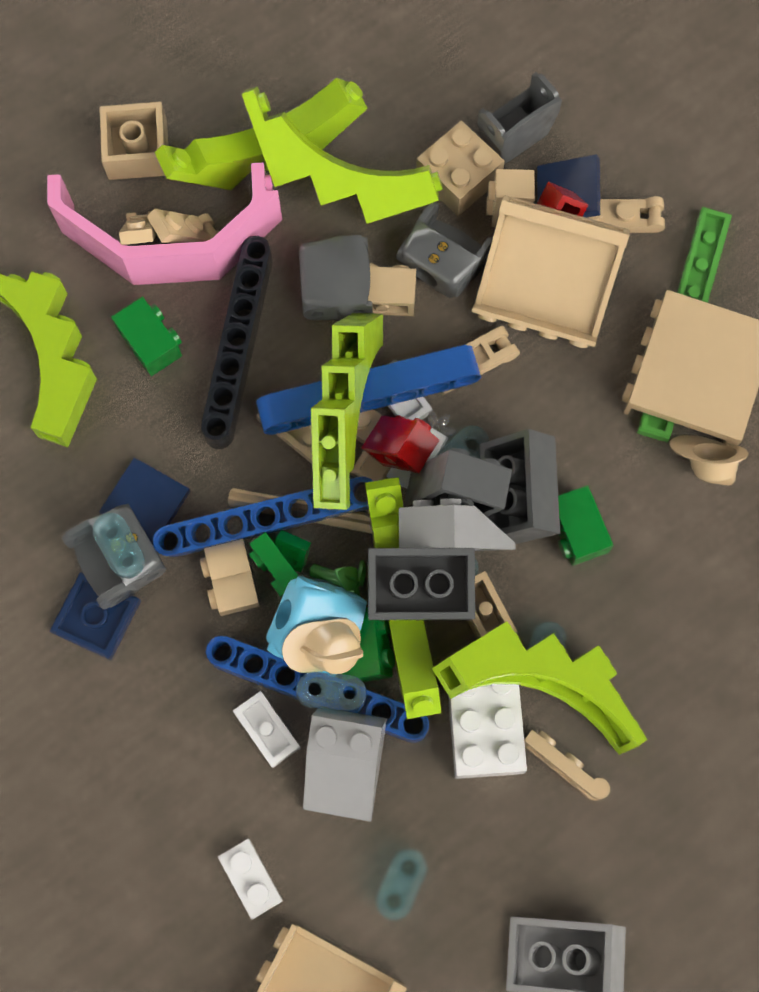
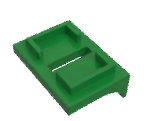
(269, 557)

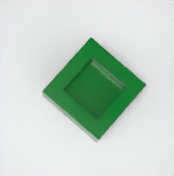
(293, 549)

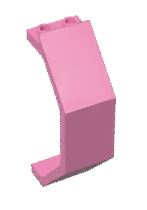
(172, 261)

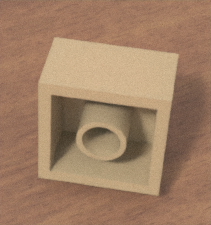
(130, 138)
(463, 166)

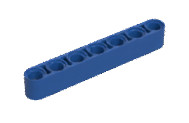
(384, 387)
(251, 525)
(273, 665)

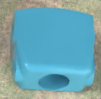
(310, 602)

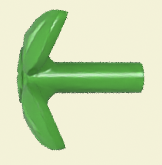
(346, 577)

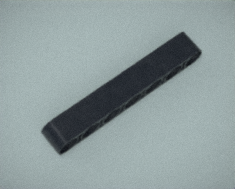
(237, 356)

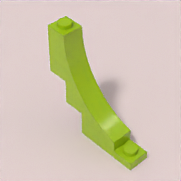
(294, 156)
(228, 158)
(336, 416)
(408, 637)

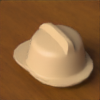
(710, 459)
(323, 646)

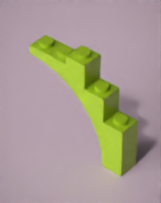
(64, 380)
(546, 667)

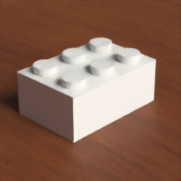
(487, 732)

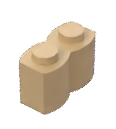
(230, 578)

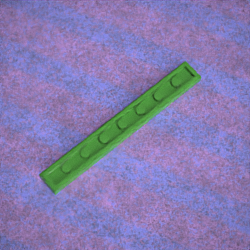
(695, 283)

